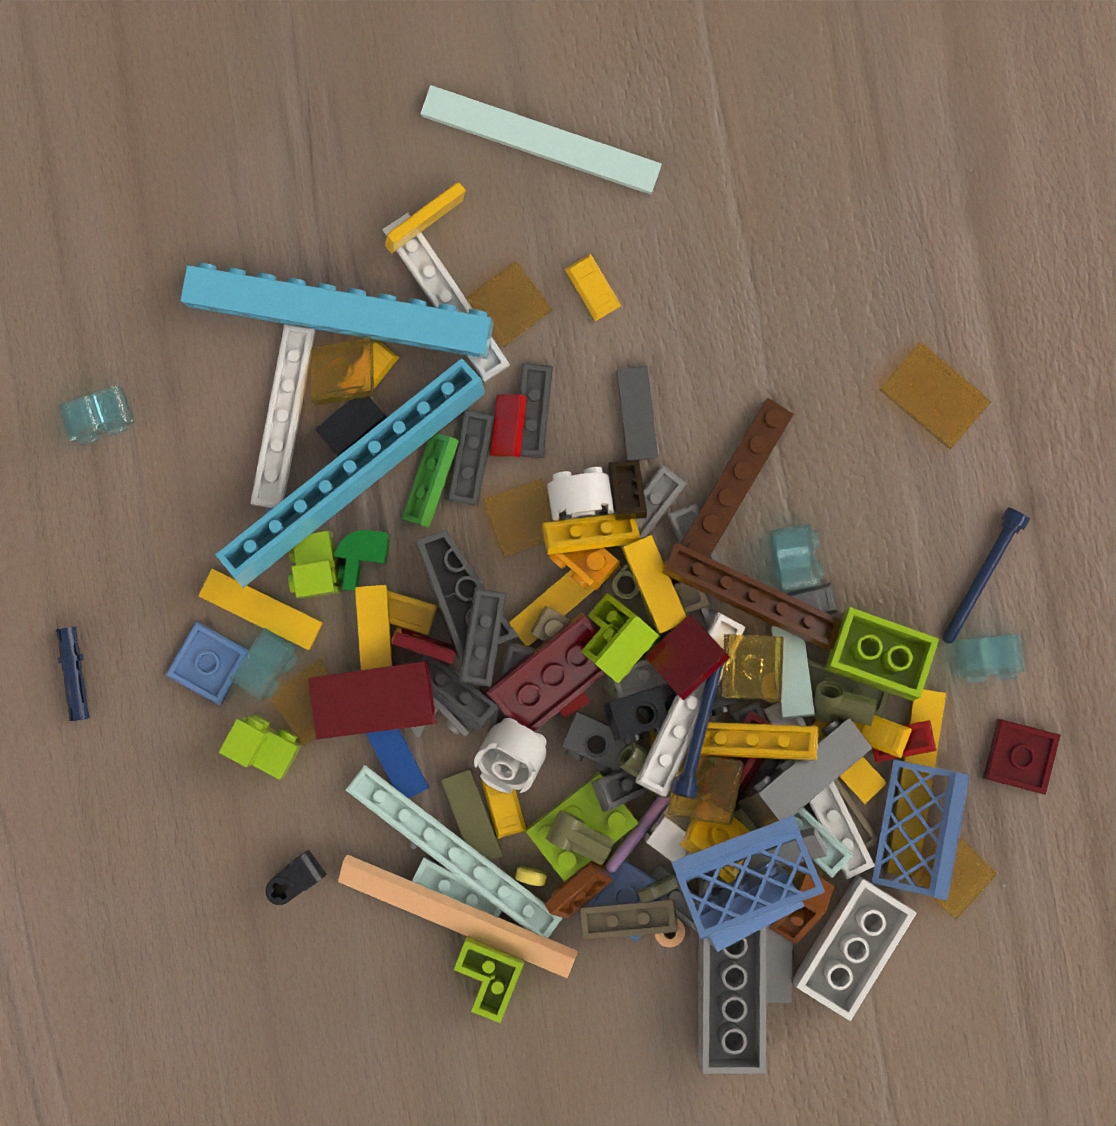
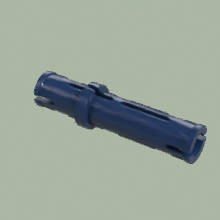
(72, 671)

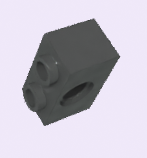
(579, 733)

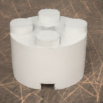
(580, 494)
(511, 756)

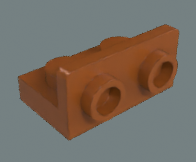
(578, 890)

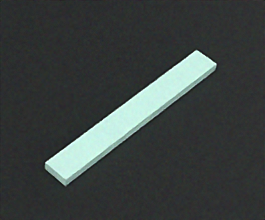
(541, 139)
(452, 852)

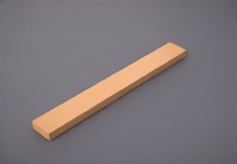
(457, 916)

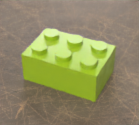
(882, 654)
(585, 806)

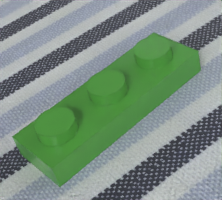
(430, 480)

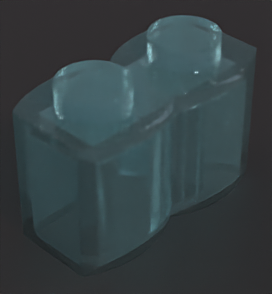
(96, 414)
(796, 557)
(989, 656)
(264, 665)

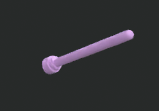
(637, 833)

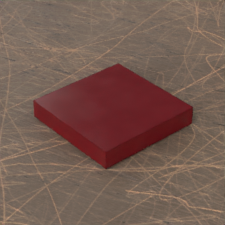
(423, 644)
(687, 657)
(1021, 756)

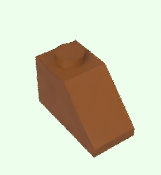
(799, 922)

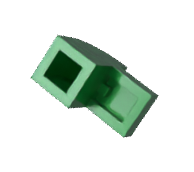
(359, 547)

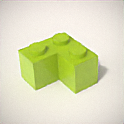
(315, 567)
(620, 639)
(258, 745)
(497, 974)

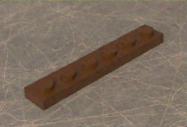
(737, 478)
(751, 596)

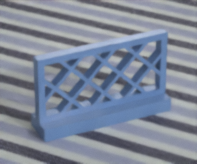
(948, 835)
(734, 851)

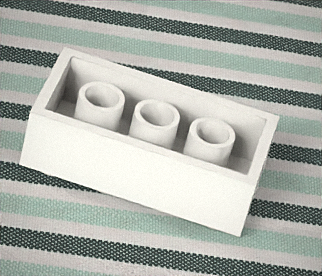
(853, 947)

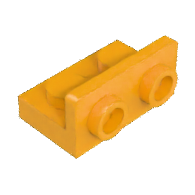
(589, 566)

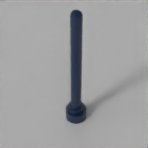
(1013, 523)
(686, 783)

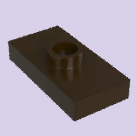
(627, 490)

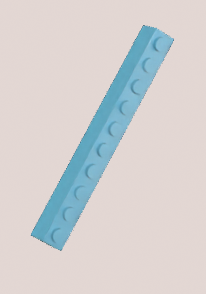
(337, 311)
(351, 473)

